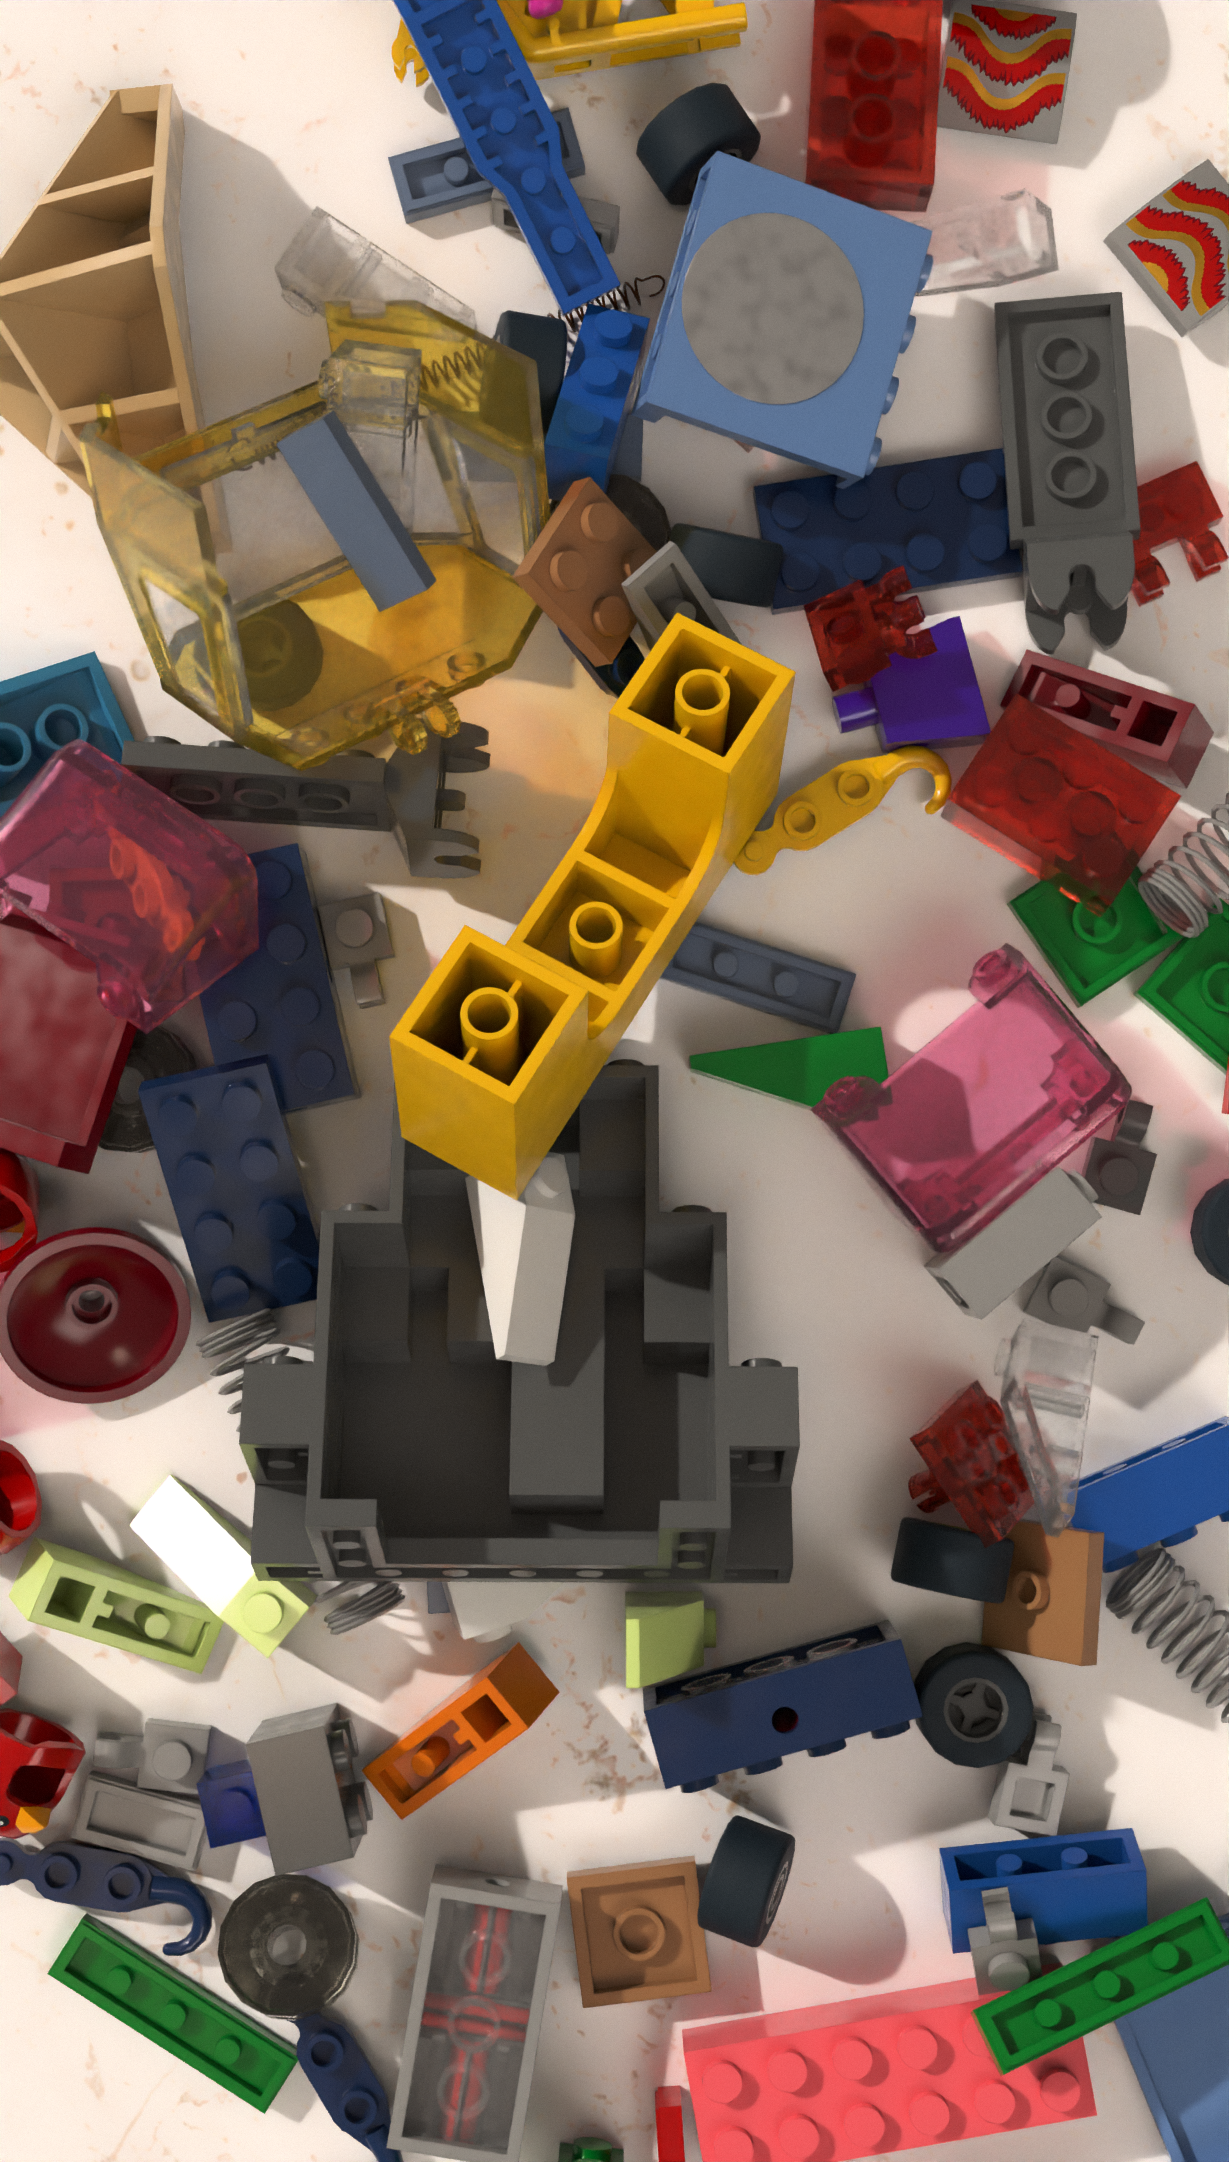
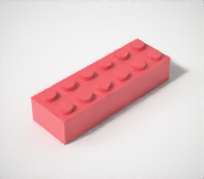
(870, 2079)

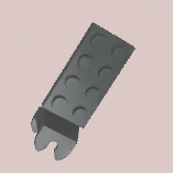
(1069, 460)
(342, 793)

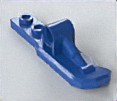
(511, 138)

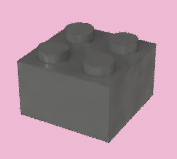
(309, 1788)

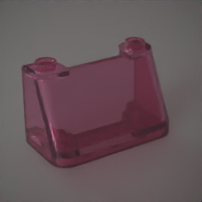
(128, 883)
(978, 1106)

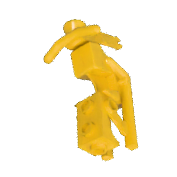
(589, 39)

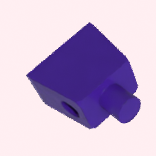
(921, 699)

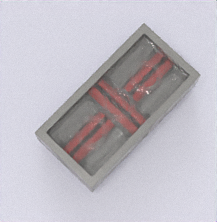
(475, 2016)

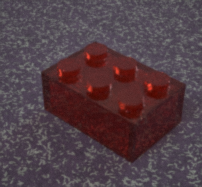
(873, 101)
(1059, 805)

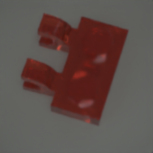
(1173, 511)
(863, 626)

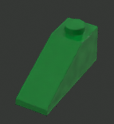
(798, 1068)

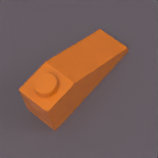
(462, 1731)

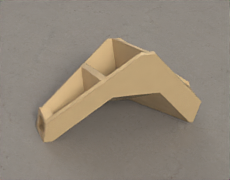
(101, 290)

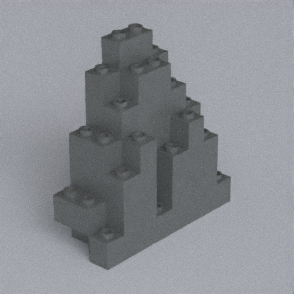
(446, 1465)

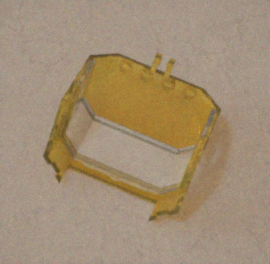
(257, 603)

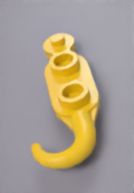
(838, 802)

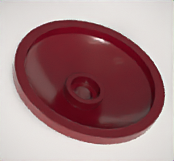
(100, 1345)

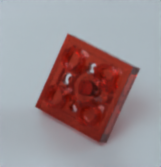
(972, 1465)

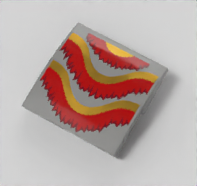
(1005, 69)
(1180, 248)

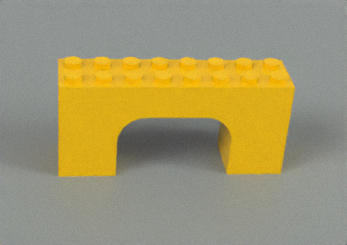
(521, 1029)

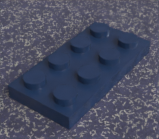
(930, 515)
(235, 1186)

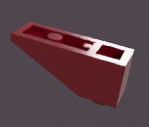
(1135, 723)

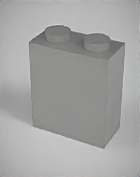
(1016, 1243)

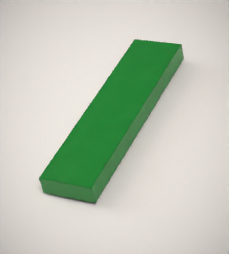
(1102, 1986)
(175, 2013)

